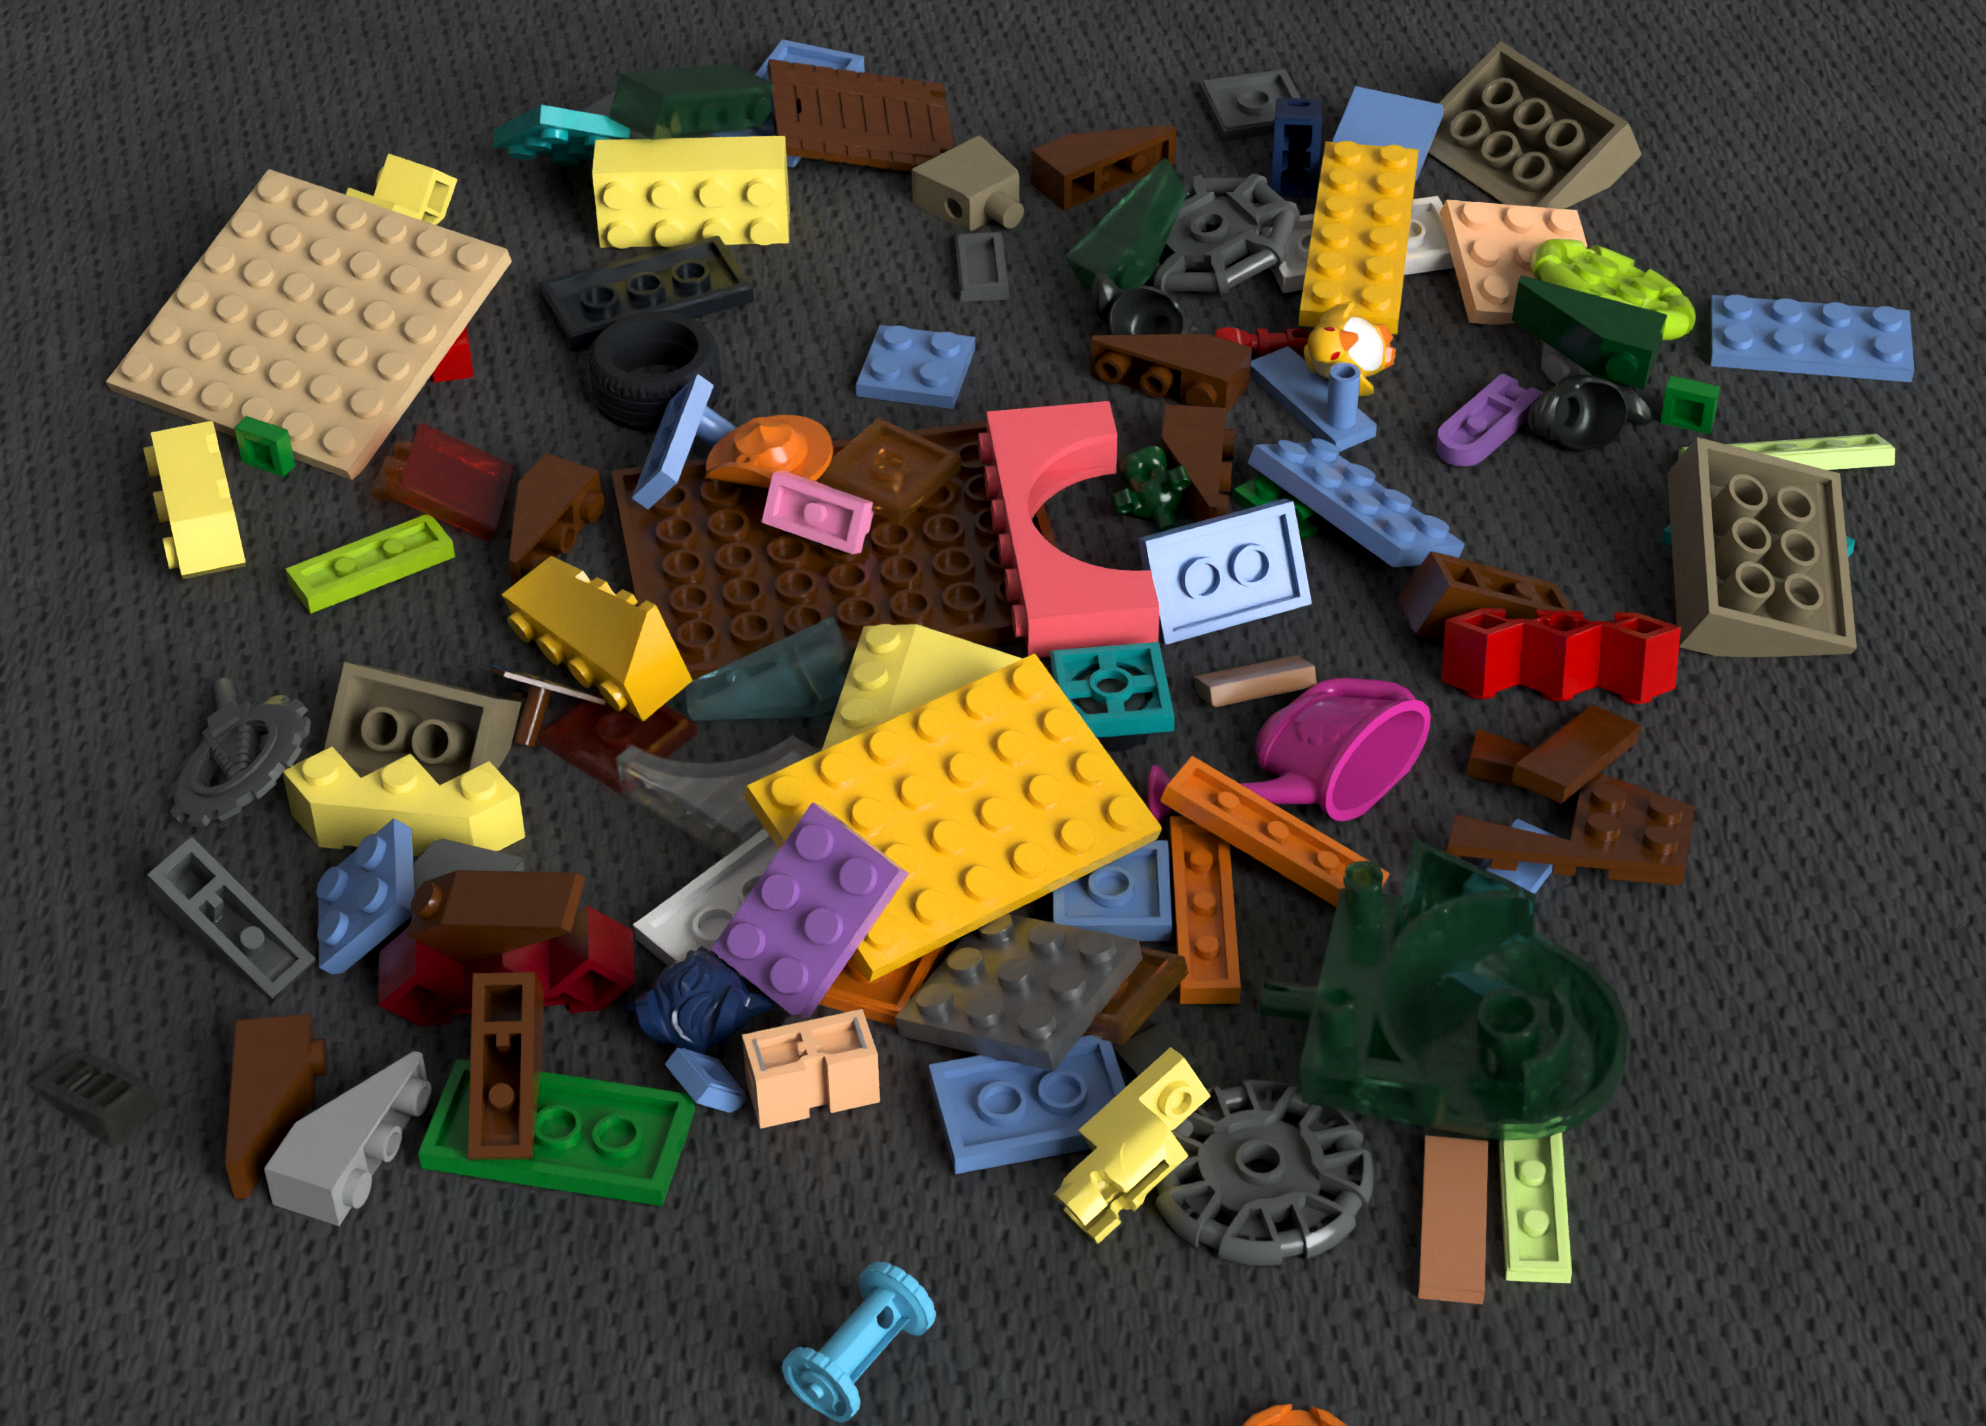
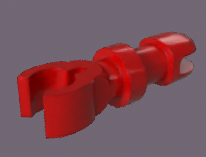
(1264, 342)

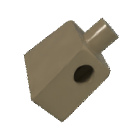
(969, 186)

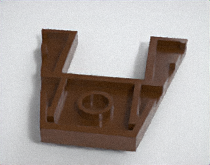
(1613, 826)

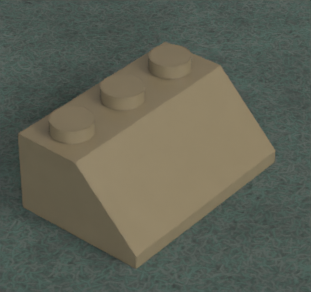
(394, 714)

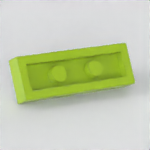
(370, 563)

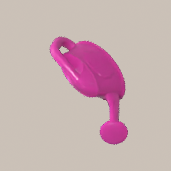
(1332, 748)

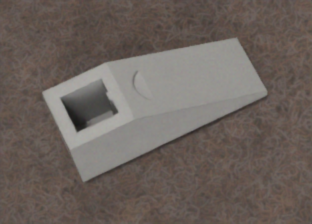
(335, 1150)

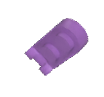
(1485, 422)

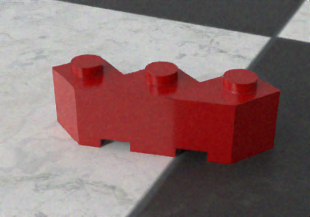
(1560, 654)

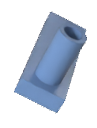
(1321, 406)
(683, 419)

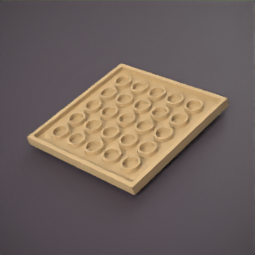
(311, 321)

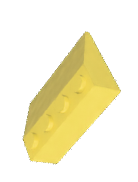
(903, 669)

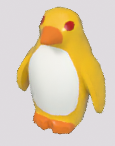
(1350, 340)

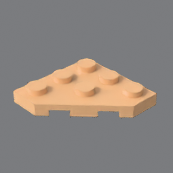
(1494, 248)

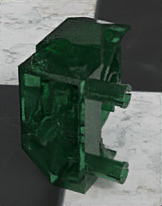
(1453, 1008)

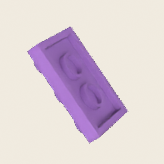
(809, 911)

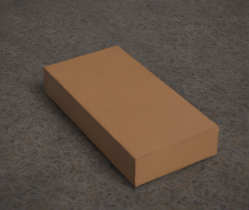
(1255, 681)

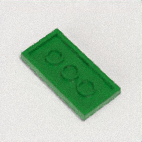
(587, 1138)

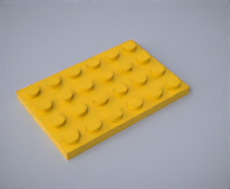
(973, 796)

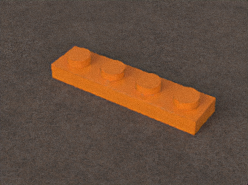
(1261, 829)
(1204, 914)

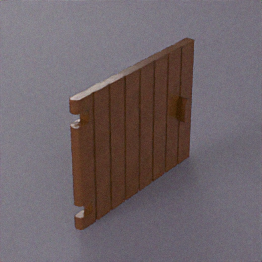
(858, 116)

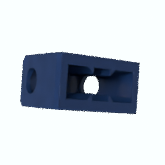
(1296, 137)

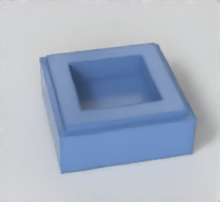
(706, 1080)

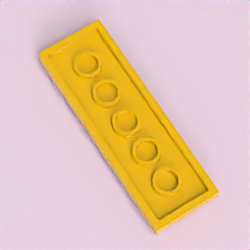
(1360, 232)

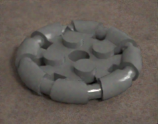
(1269, 1197)

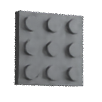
(1020, 990)

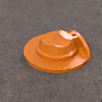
(771, 445)

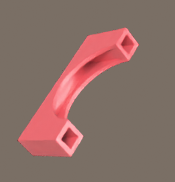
(1057, 596)

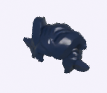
(696, 1003)

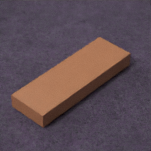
(1453, 1220)

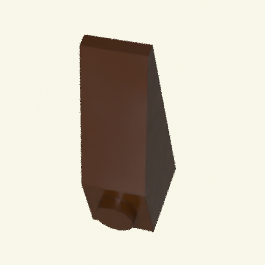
(1097, 162)
(1456, 586)
(493, 912)
(505, 1065)
(269, 1091)

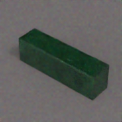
(691, 101)

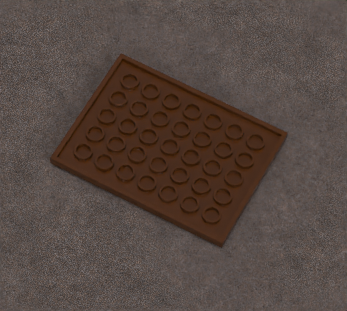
(743, 584)

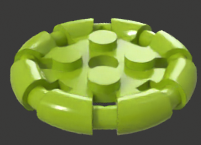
(1612, 277)

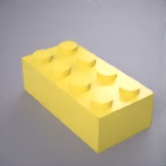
(691, 191)

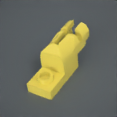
(1131, 1145)

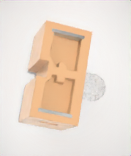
(811, 1066)

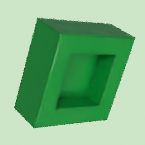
(1690, 404)
(264, 446)

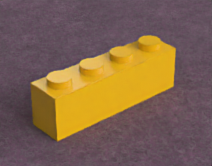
(598, 636)

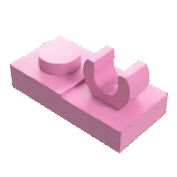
(817, 512)

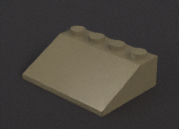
(1530, 135)
(1758, 555)

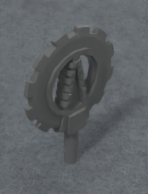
(234, 745)

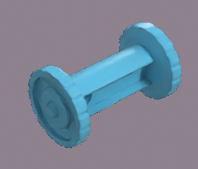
(828, 1376)

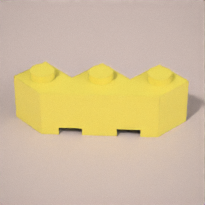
(411, 190)
(194, 500)
(344, 809)

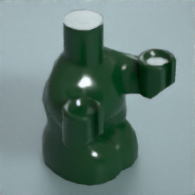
(1152, 489)

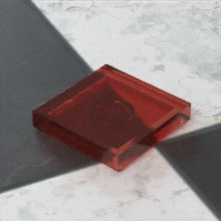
(453, 481)
(597, 734)

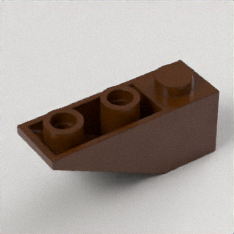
(1175, 366)
(1200, 442)
(550, 511)

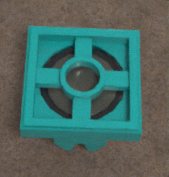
(1116, 691)

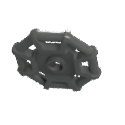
(1234, 234)

